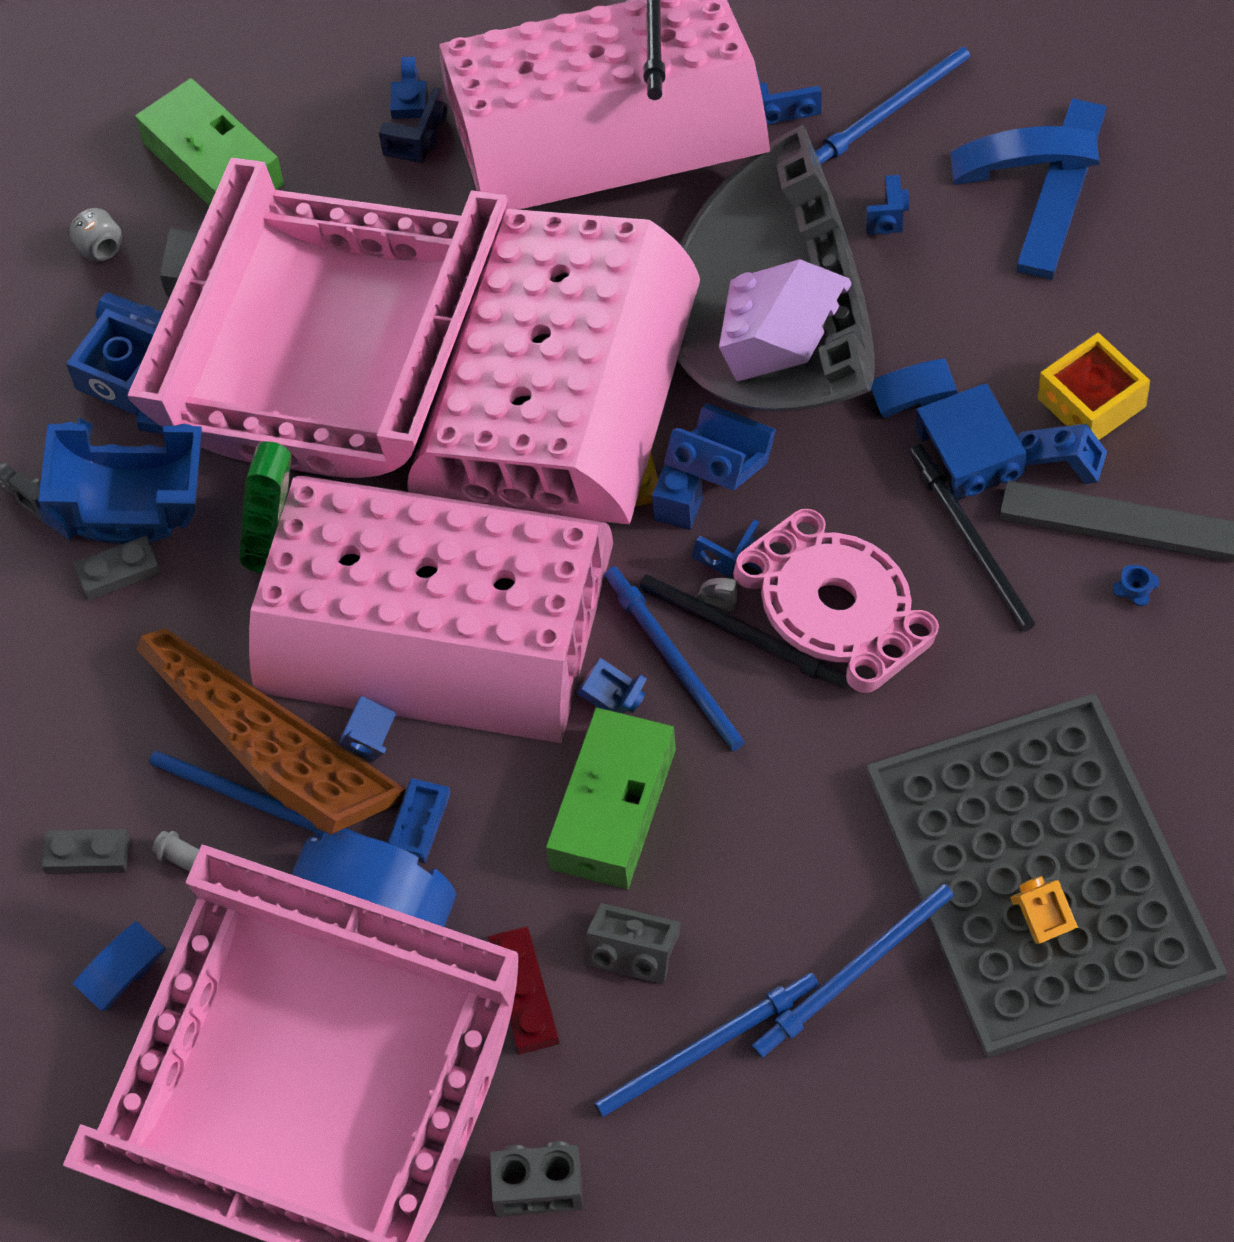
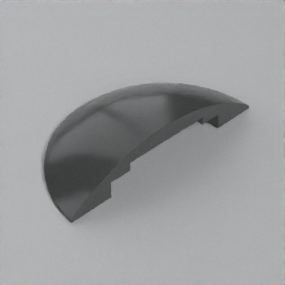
(761, 218)

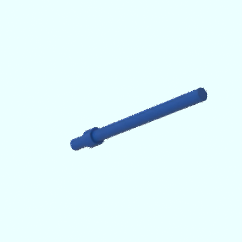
(838, 142)
(634, 602)
(234, 791)
(776, 1003)
(791, 1022)

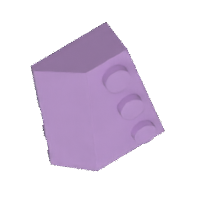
(777, 316)

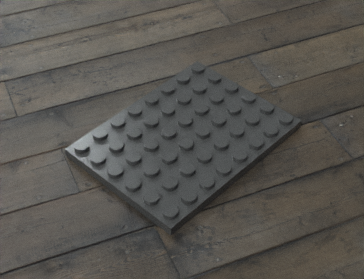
(1057, 804)

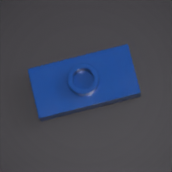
(419, 817)

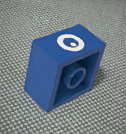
(110, 359)

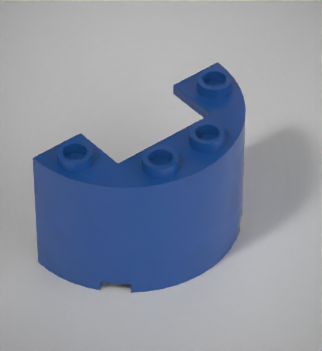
(117, 489)
(376, 874)

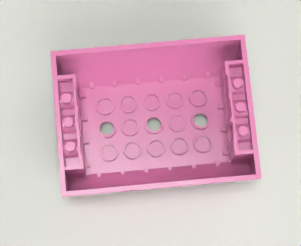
(567, 107)
(616, 318)
(436, 644)

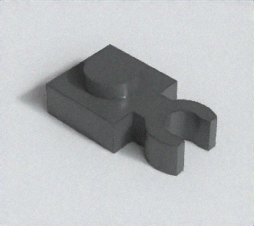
(21, 487)

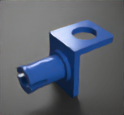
(727, 558)

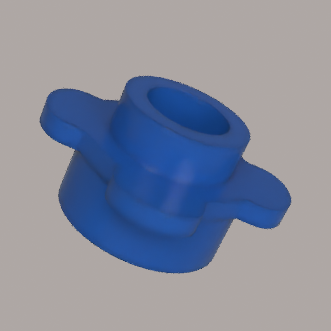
(1136, 575)

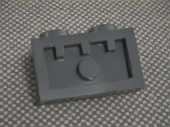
(630, 943)

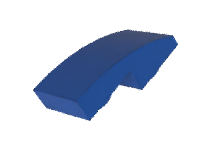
(913, 385)
(119, 965)

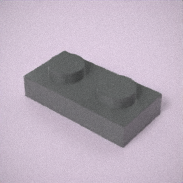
(117, 568)
(86, 851)

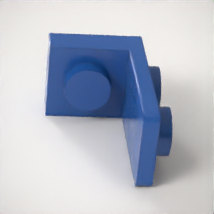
(791, 104)
(1067, 443)

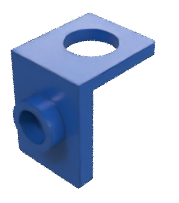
(367, 729)

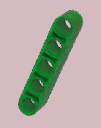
(263, 503)

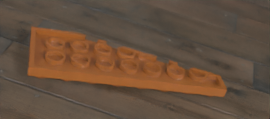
(271, 742)

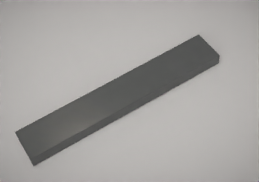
(1118, 520)

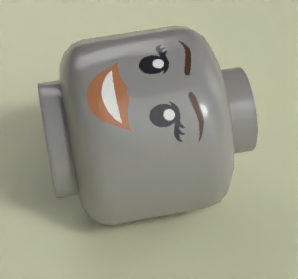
(96, 234)

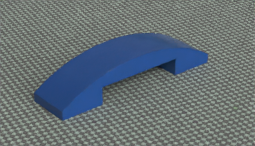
(1024, 147)

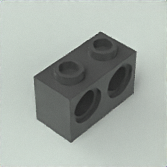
(536, 1192)

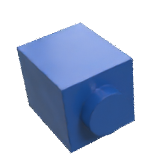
(677, 497)

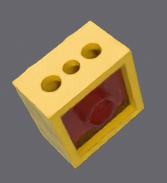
(1094, 387)

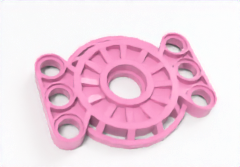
(828, 633)

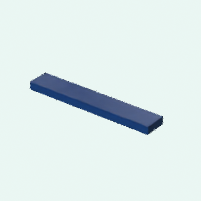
(1058, 200)

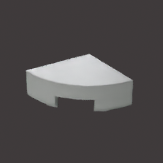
(719, 593)

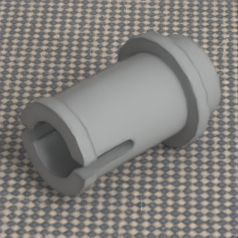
(175, 850)

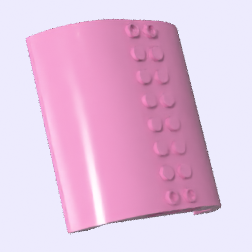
(313, 323)
(305, 1063)

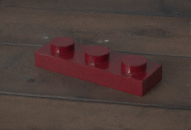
(531, 1013)

